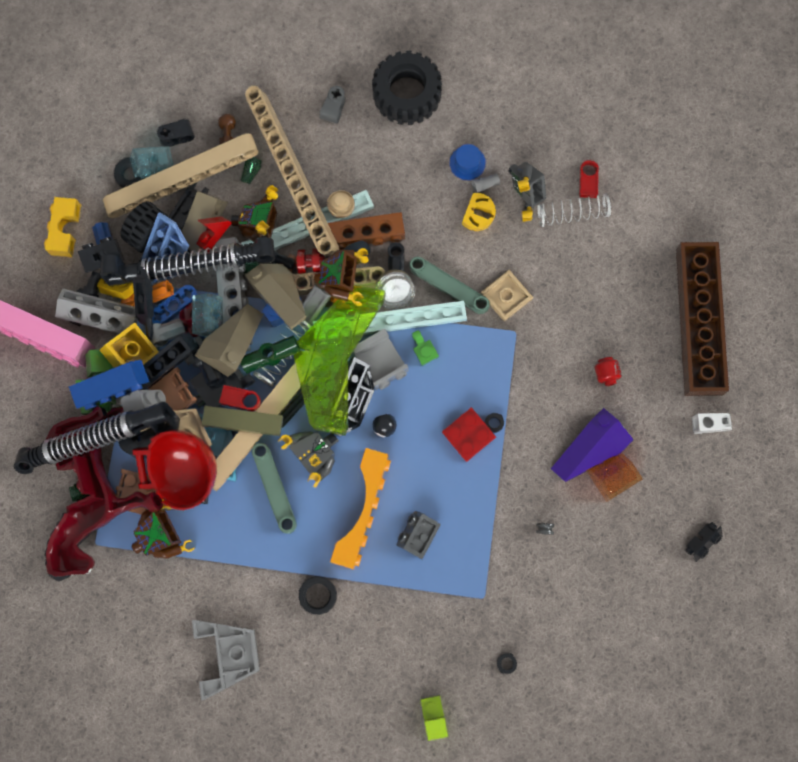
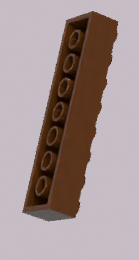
(702, 319)

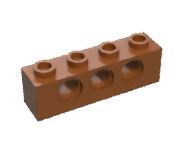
(374, 224)

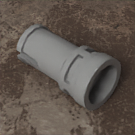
(483, 183)

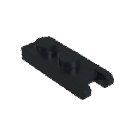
(182, 208)

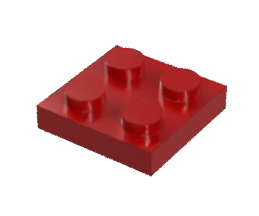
(469, 434)

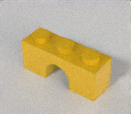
(62, 212)

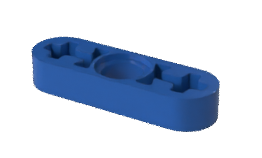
(165, 304)

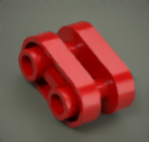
(312, 260)

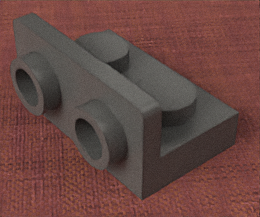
(418, 534)

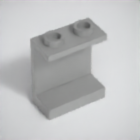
(382, 358)

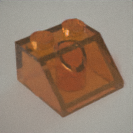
(614, 476)

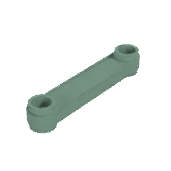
(448, 285)
(274, 488)

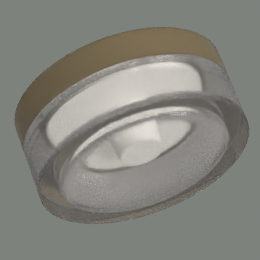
(398, 288)

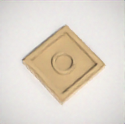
(506, 295)

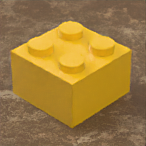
(129, 347)

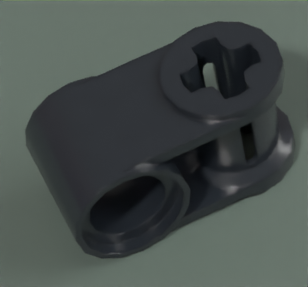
(177, 132)

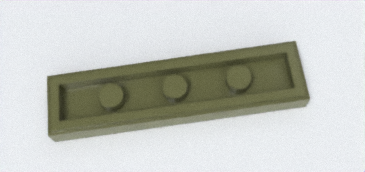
(242, 420)

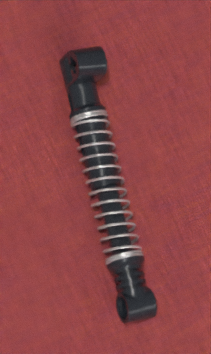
(116, 272)

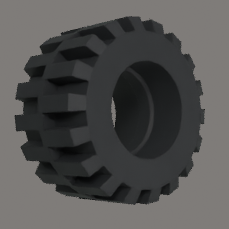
(139, 225)

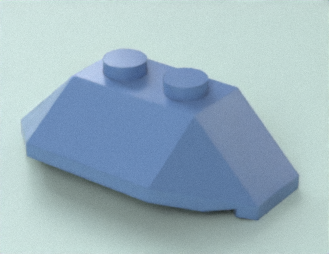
(165, 240)

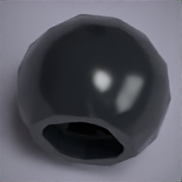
(384, 425)

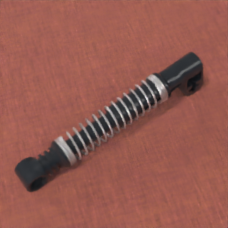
(130, 423)

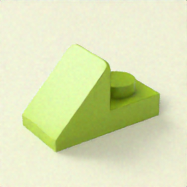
(434, 718)

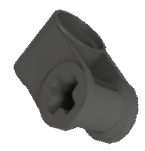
(332, 107)

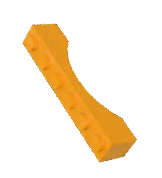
(348, 548)

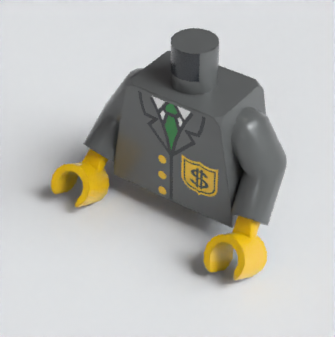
(312, 452)

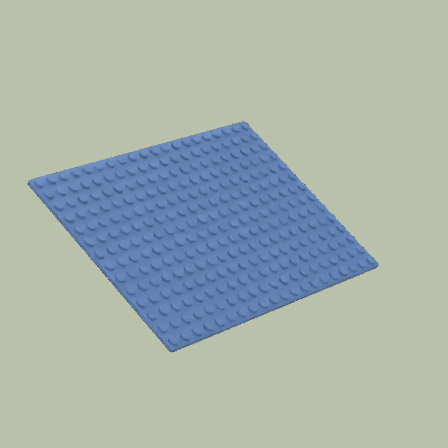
(422, 475)

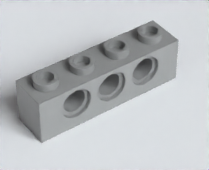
(88, 306)

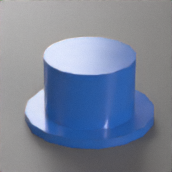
(467, 162)

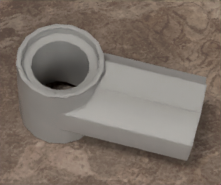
(167, 332)

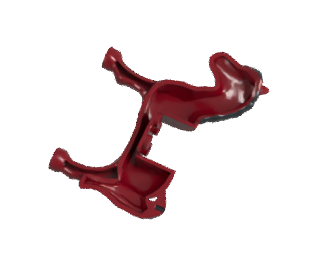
(91, 513)

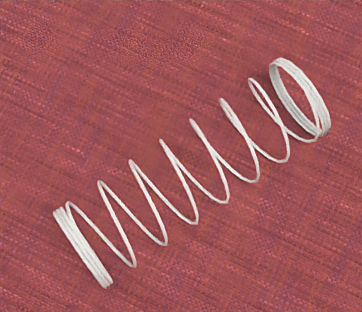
(542, 223)
(266, 380)

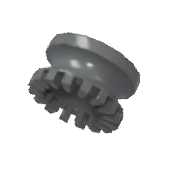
(545, 529)

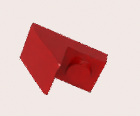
(215, 229)

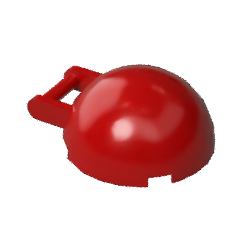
(178, 468)

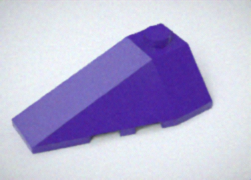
(596, 443)

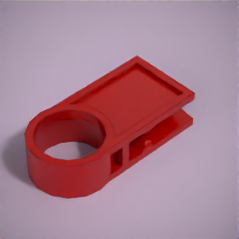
(588, 183)
(235, 397)

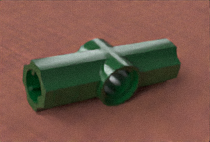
(280, 349)

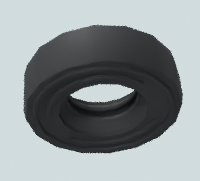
(119, 171)

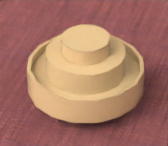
(341, 204)

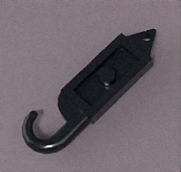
(144, 301)

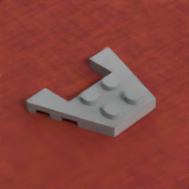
(235, 654)

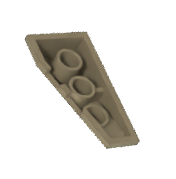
(279, 291)
(229, 342)

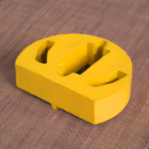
(485, 205)
(120, 291)

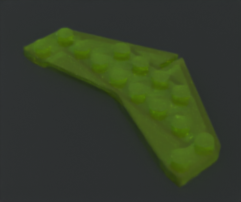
(325, 366)

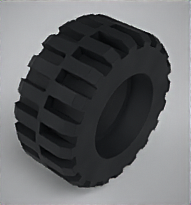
(407, 66)

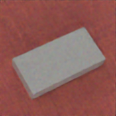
(315, 303)

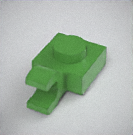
(425, 350)

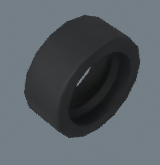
(332, 598)

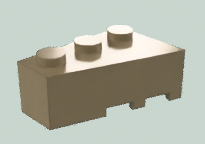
(203, 207)

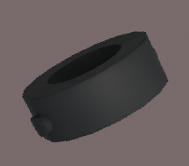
(499, 417)
(512, 669)

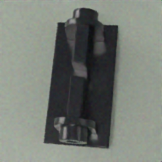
(710, 536)

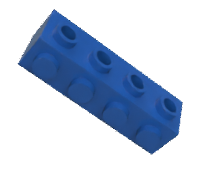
(109, 384)

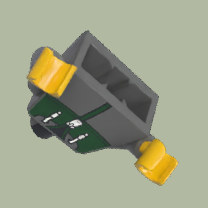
(529, 185)

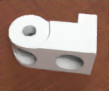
(711, 423)

